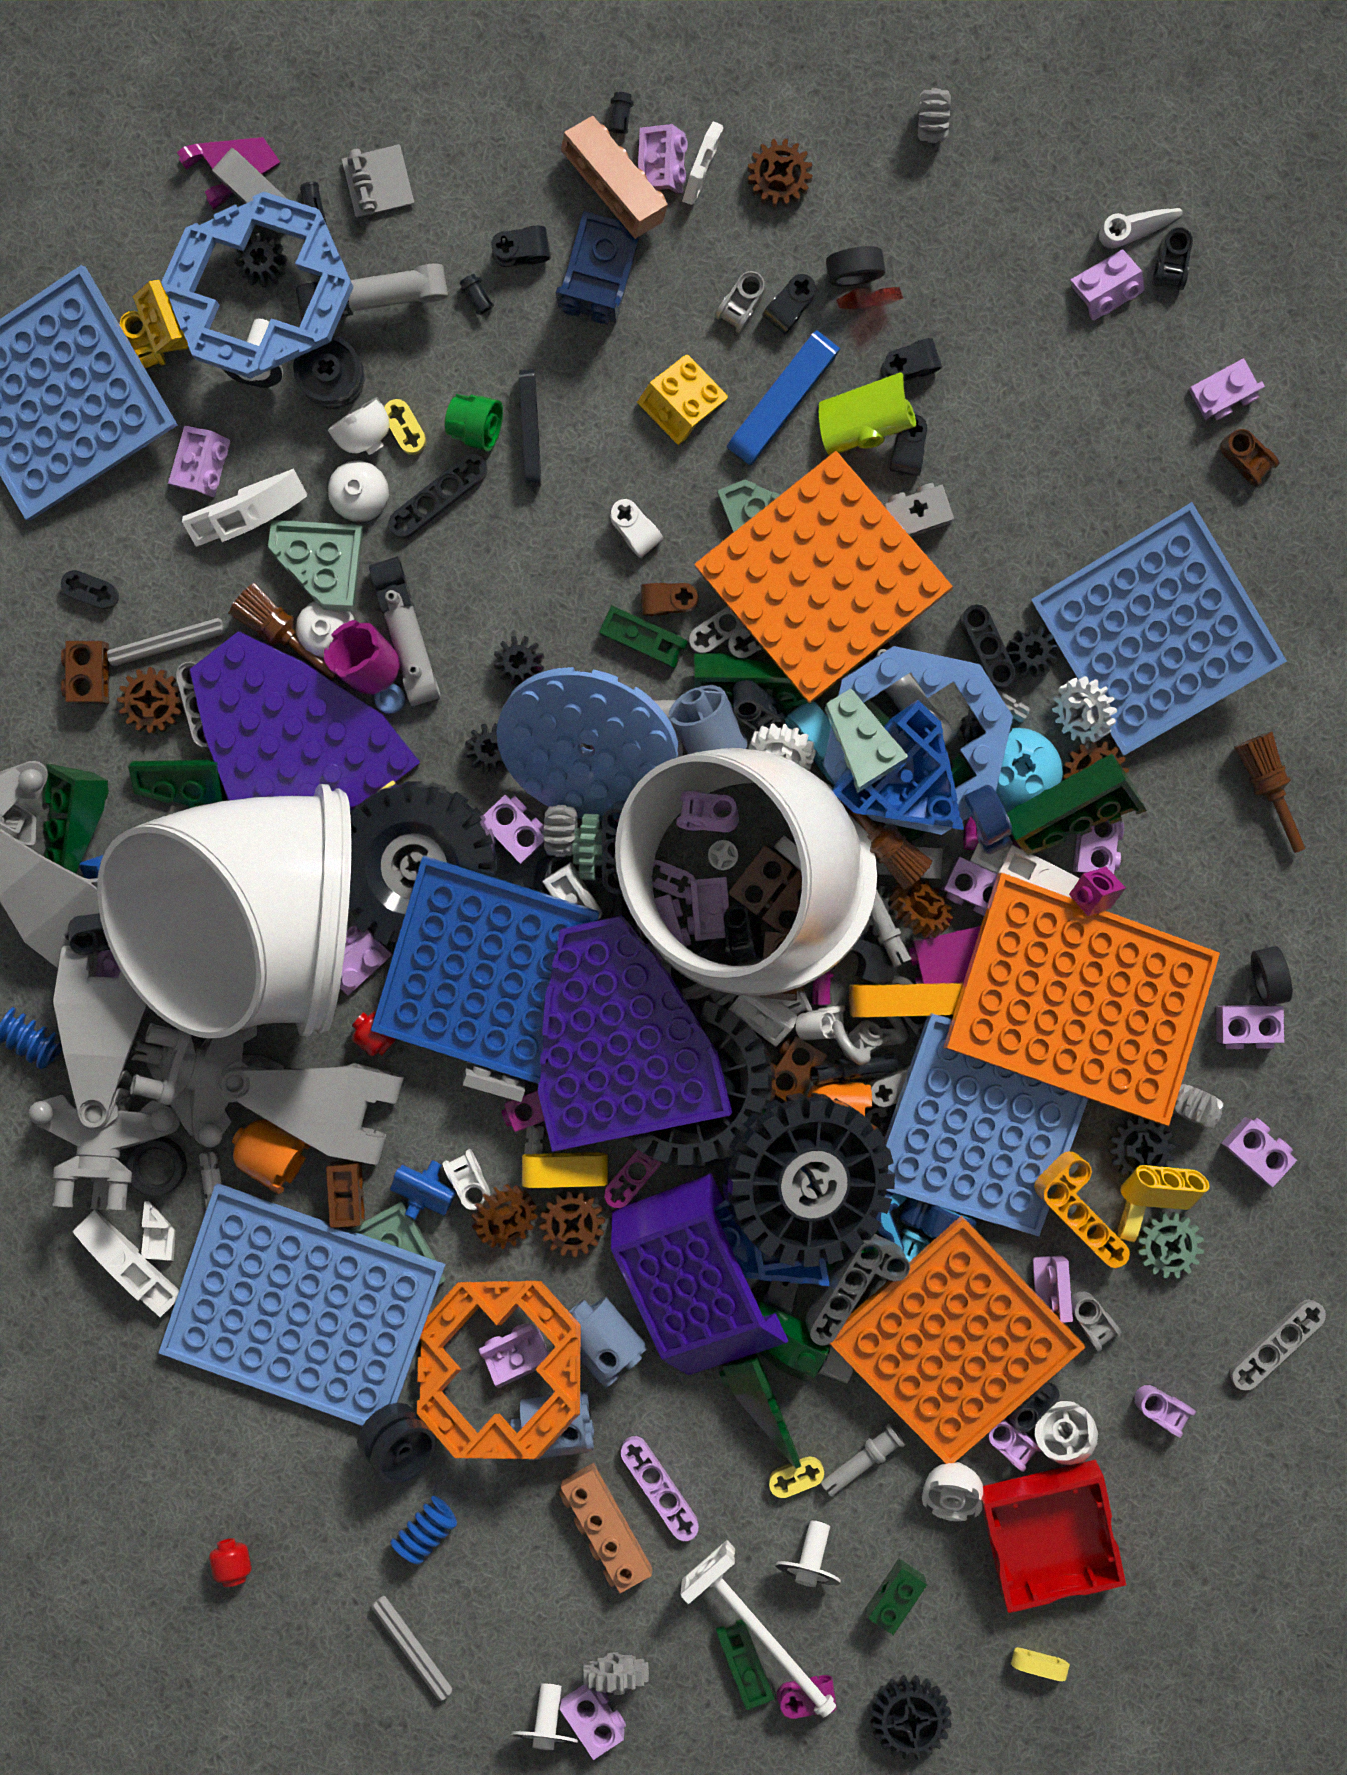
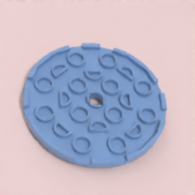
(565, 707)

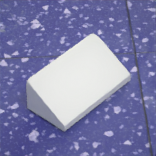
(568, 886)
(765, 1016)

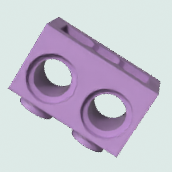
(509, 834)
(1107, 845)
(979, 880)
(1249, 1019)
(1255, 1155)
(586, 1721)

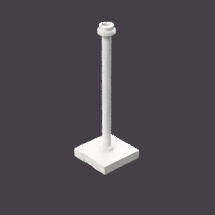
(710, 1574)

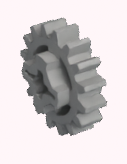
(615, 1673)

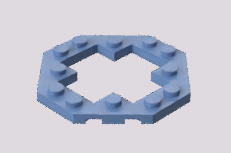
(281, 340)
(932, 674)

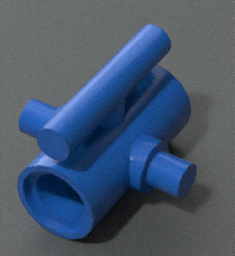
(423, 1190)

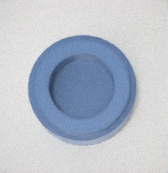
(390, 700)

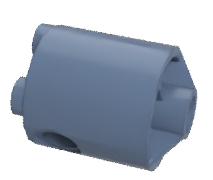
(706, 720)
(606, 1340)
(574, 1440)

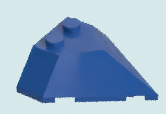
(918, 789)

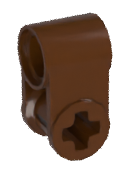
(1251, 456)
(661, 598)

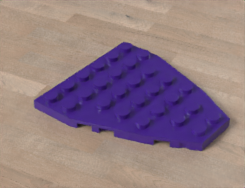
(290, 728)
(620, 1043)

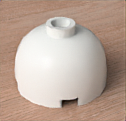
(362, 428)
(358, 491)
(316, 626)
(1066, 1433)
(953, 1492)

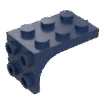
(598, 269)

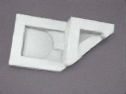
(157, 1236)

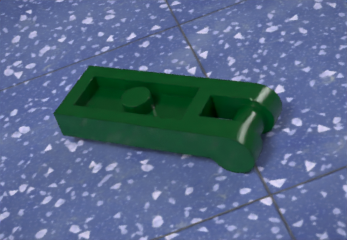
(642, 636)
(745, 1665)

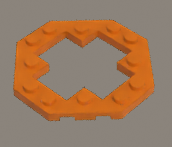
(558, 1369)

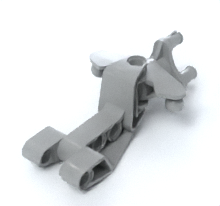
(33, 889)
(96, 1034)
(311, 1104)

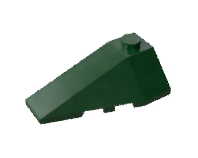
(727, 670)
(75, 809)
(800, 1354)
(755, 1394)

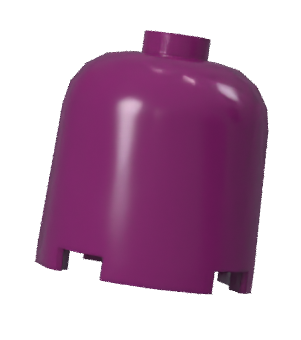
(362, 657)

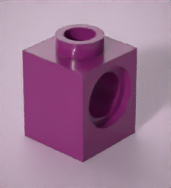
(1097, 891)
(512, 1119)

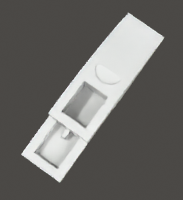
(245, 511)
(1027, 868)
(125, 1263)

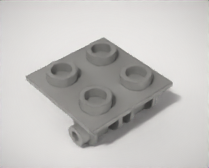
(377, 180)

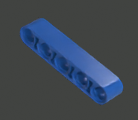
(783, 397)

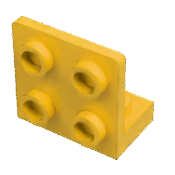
(159, 318)
(681, 398)

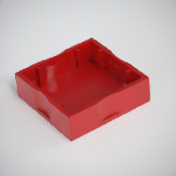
(1052, 1536)

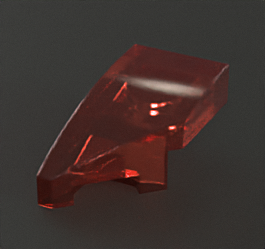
(865, 299)

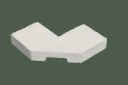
(704, 157)

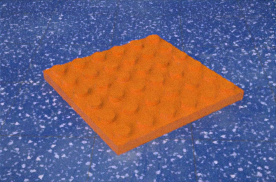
(823, 577)
(956, 1341)

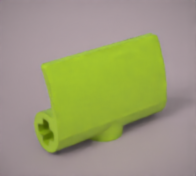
(865, 415)

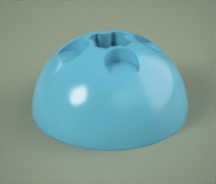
(1018, 783)

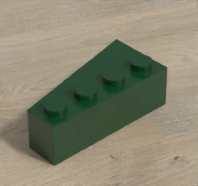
(1075, 805)

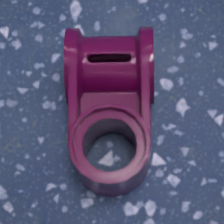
(802, 1703)

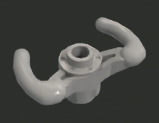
(868, 1038)

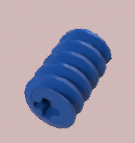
(27, 1040)
(426, 1533)

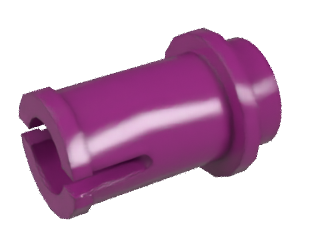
(821, 989)

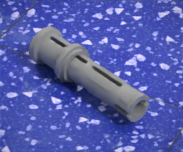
(874, 1451)

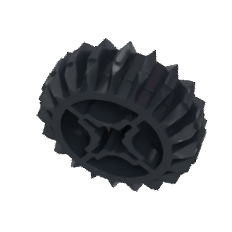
(922, 1716)

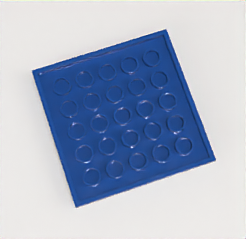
(475, 968)

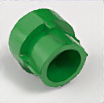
(474, 420)

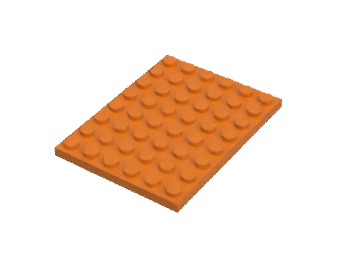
(1082, 1000)

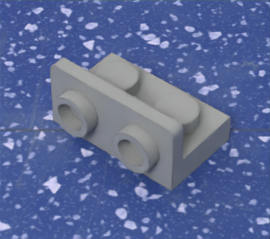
(493, 1081)

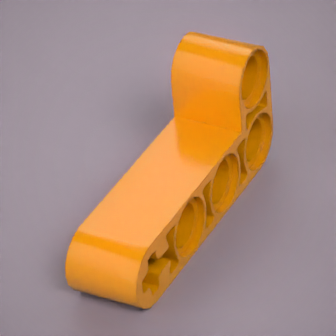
(903, 999)
(1083, 1217)

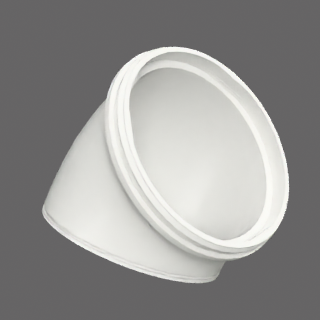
(832, 851)
(233, 911)

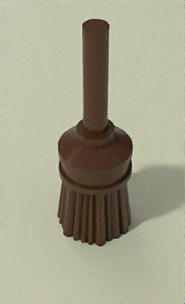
(272, 624)
(1269, 780)
(892, 849)

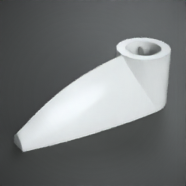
(1135, 226)

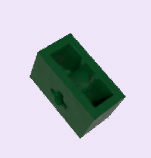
(896, 1596)

